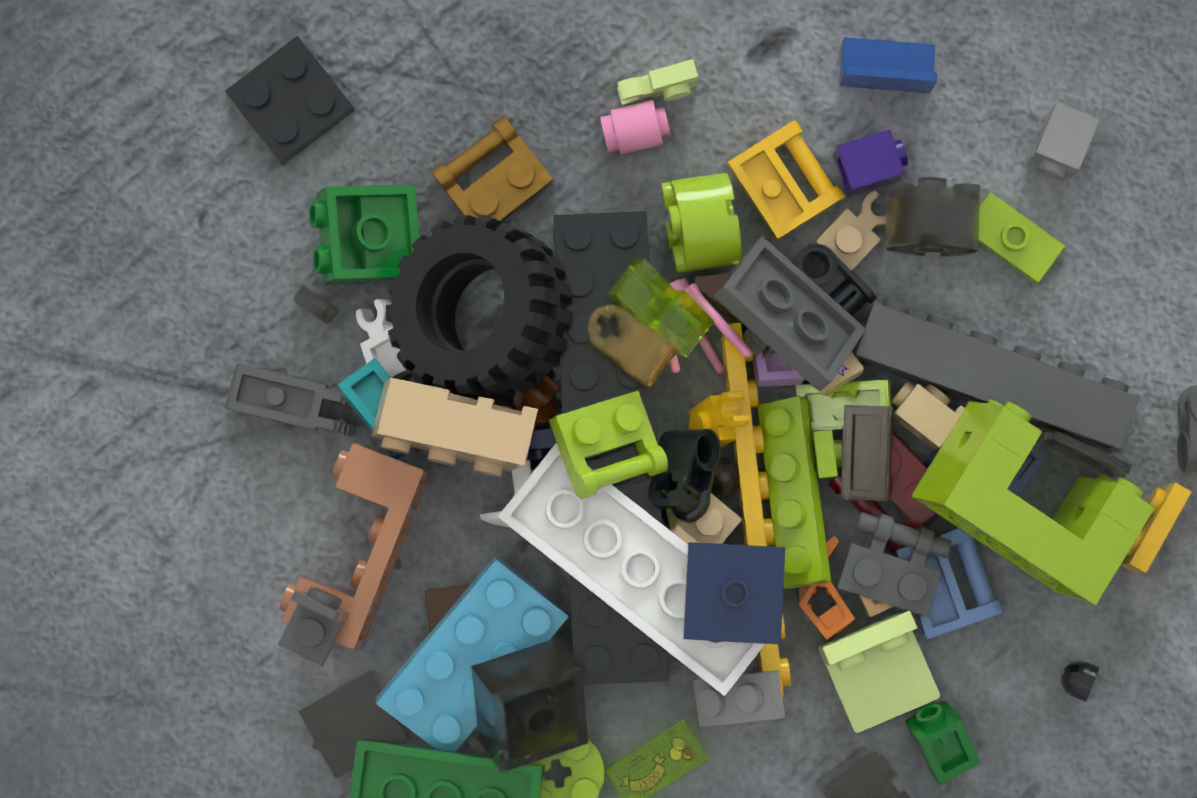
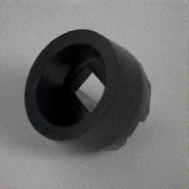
(1079, 679)

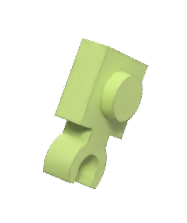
(670, 81)

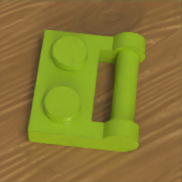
(603, 429)

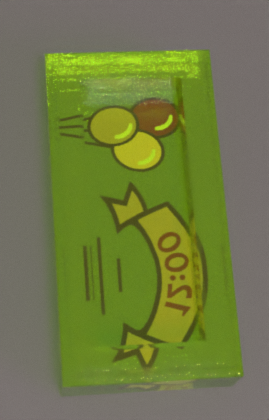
(657, 762)

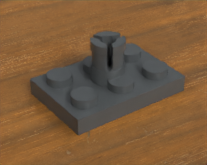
(789, 314)

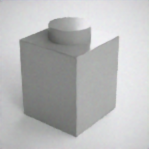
(1063, 141)

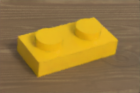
(1168, 505)

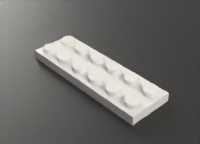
(623, 561)

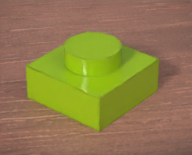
(827, 454)

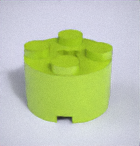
(701, 222)

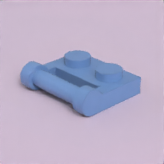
(948, 607)

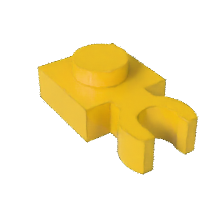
(720, 415)

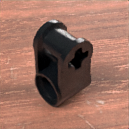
(837, 279)
(691, 469)

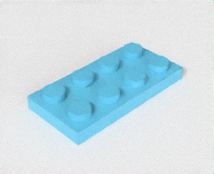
(489, 620)

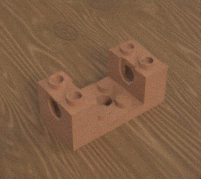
(391, 486)

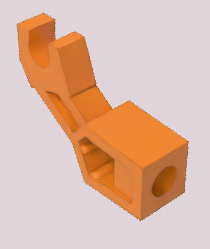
(836, 618)

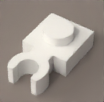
(379, 343)

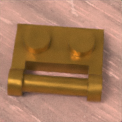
(504, 186)

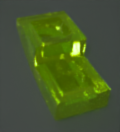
(661, 307)

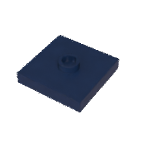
(734, 593)

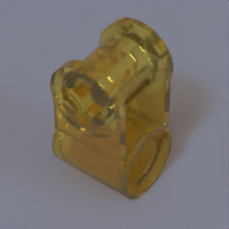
(638, 350)

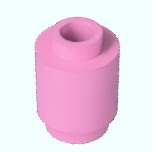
(635, 127)

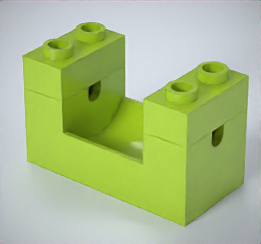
(1068, 554)

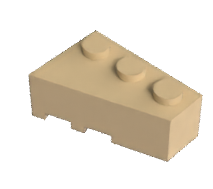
(453, 427)

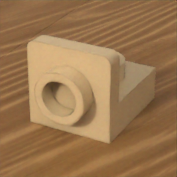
(711, 527)

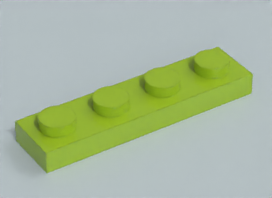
(794, 491)

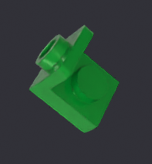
(943, 741)

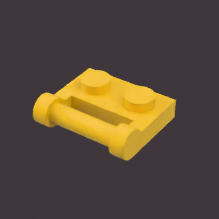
(774, 189)

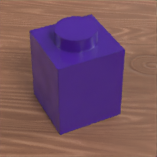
(870, 162)

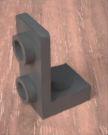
(314, 624)

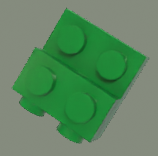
(363, 232)

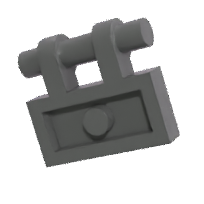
(889, 578)

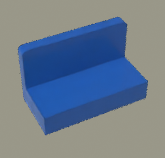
(887, 65)

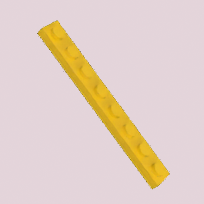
(752, 483)

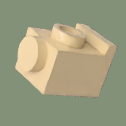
(925, 413)

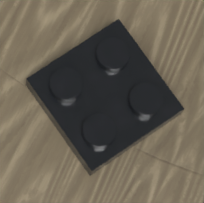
(289, 100)

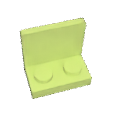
(879, 671)

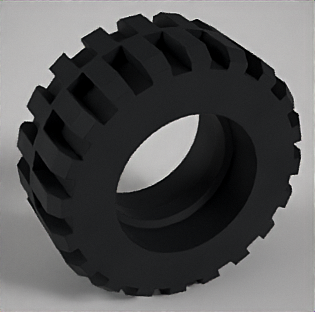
(428, 297)

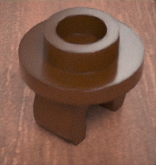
(538, 397)

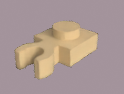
(853, 236)

